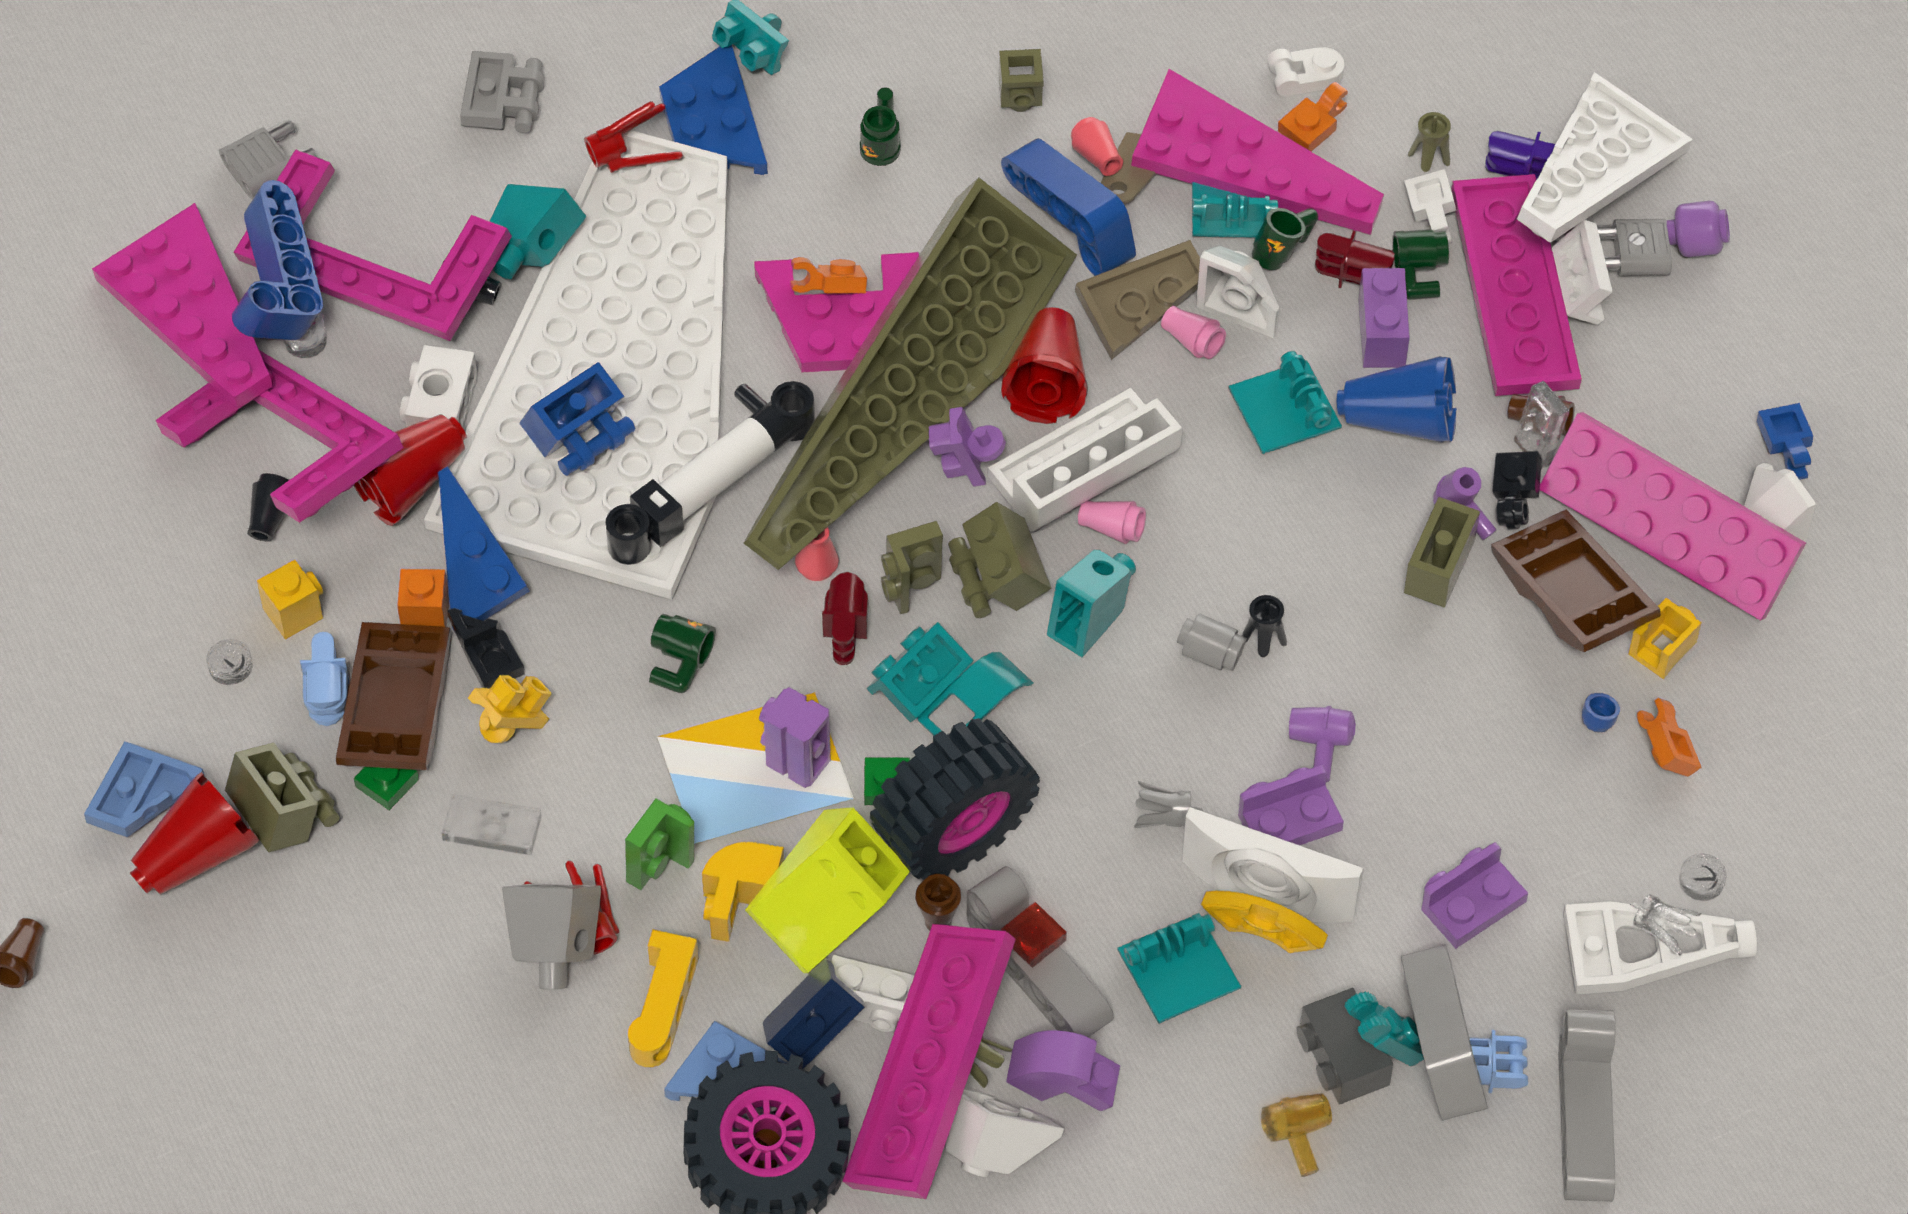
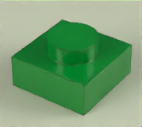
(876, 772)
(385, 784)

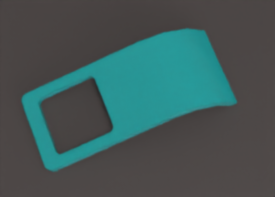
(980, 688)

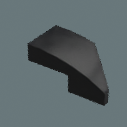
(486, 648)

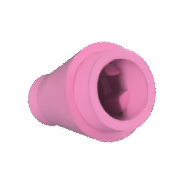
(1195, 332)
(1115, 519)

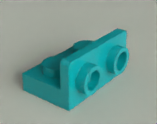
(921, 670)

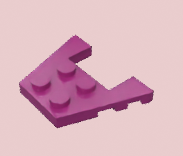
(828, 327)

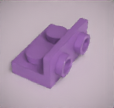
(1292, 807)
(1472, 895)

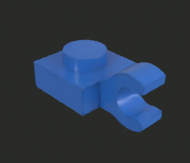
(1788, 432)

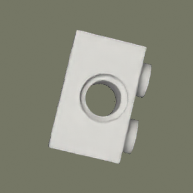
(444, 373)

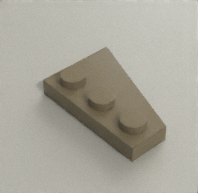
(1138, 294)

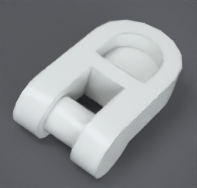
(1318, 67)

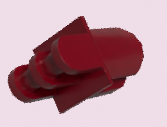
(1346, 257)
(845, 615)

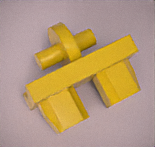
(510, 707)

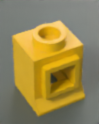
(1676, 624)

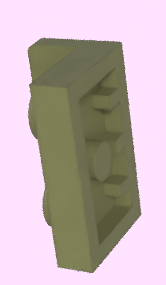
(910, 562)

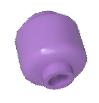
(1699, 229)

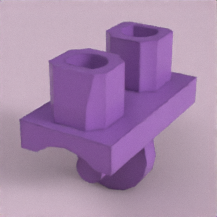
(964, 447)

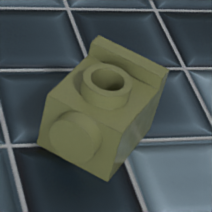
(1022, 90)

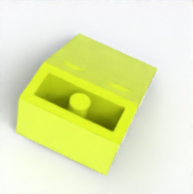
(827, 887)

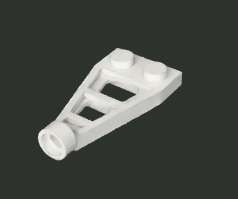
(1595, 952)

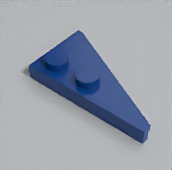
(477, 567)

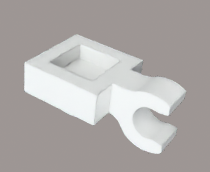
(1431, 199)

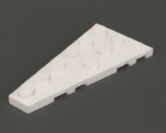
(1598, 158)

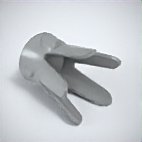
(1170, 804)

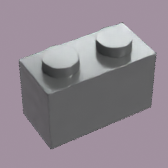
(1343, 1058)

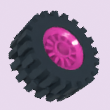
(954, 799)
(742, 1186)

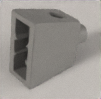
(552, 926)

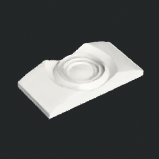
(1270, 868)

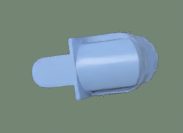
(325, 681)
(1488, 1061)

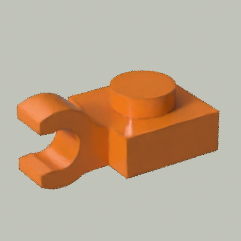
(1311, 122)
(838, 277)
(1671, 744)

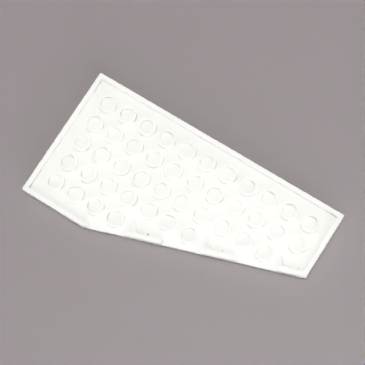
(646, 303)

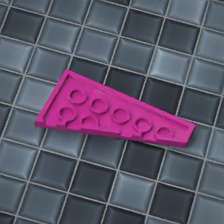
(1219, 146)
(185, 298)

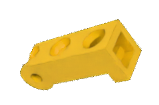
(654, 1031)

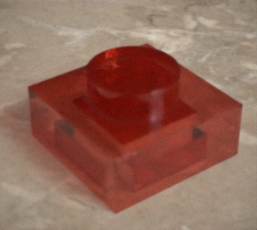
(1035, 934)

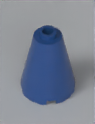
(1404, 400)

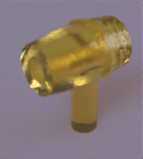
(1292, 1121)

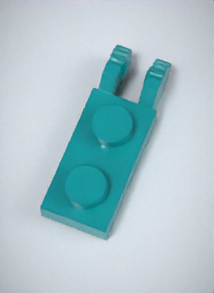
(1386, 1028)

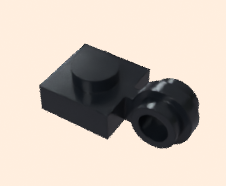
(1516, 477)

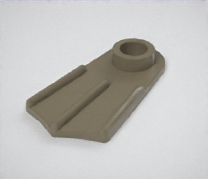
(1128, 178)

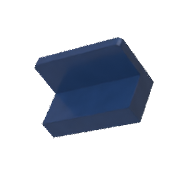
(812, 1015)

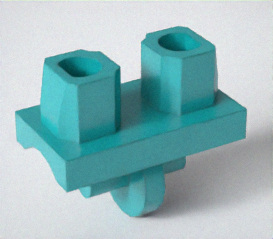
(755, 36)

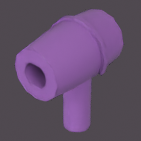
(1462, 487)
(1322, 727)

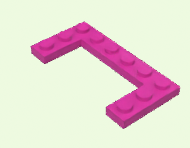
(428, 307)
(355, 438)

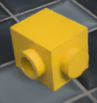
(291, 598)

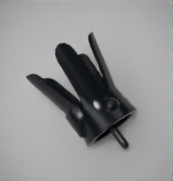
(1265, 616)

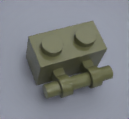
(1005, 558)
(277, 796)

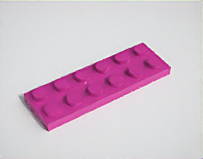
(1514, 288)
(1672, 516)
(929, 1061)

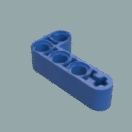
(1074, 201)
(288, 290)

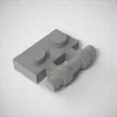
(488, 87)

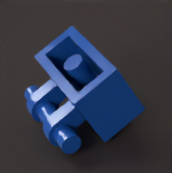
(573, 410)

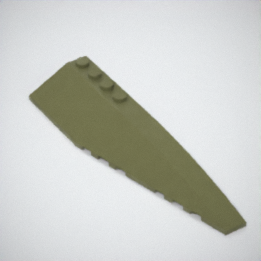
(928, 352)

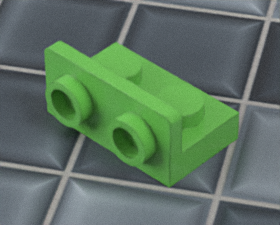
(658, 836)

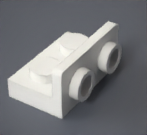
(1582, 272)
(879, 987)

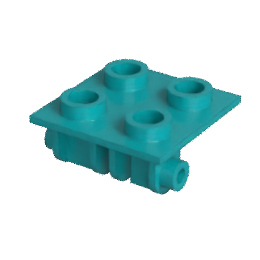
(1227, 213)
(1285, 405)
(1179, 967)

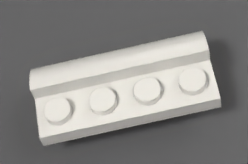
(1085, 457)

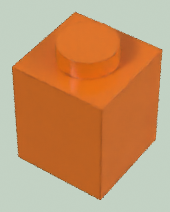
(423, 597)

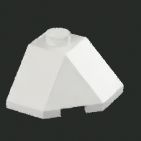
(1236, 290)
(1781, 500)
(997, 1135)

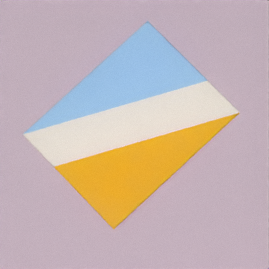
(726, 781)

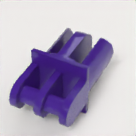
(1517, 154)

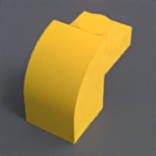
(736, 877)

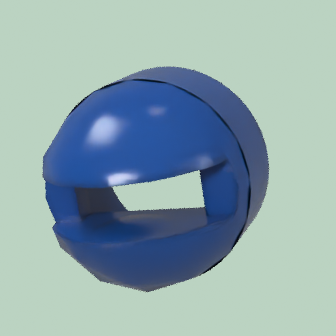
(1600, 712)

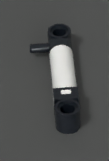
(659, 509)

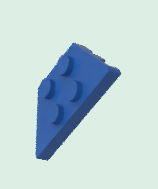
(712, 110)

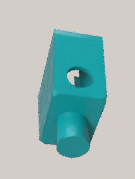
(539, 225)
(1089, 600)

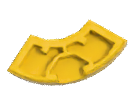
(1265, 919)

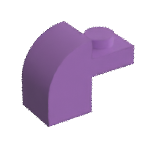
(1060, 1063)

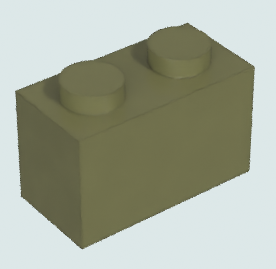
(1441, 552)

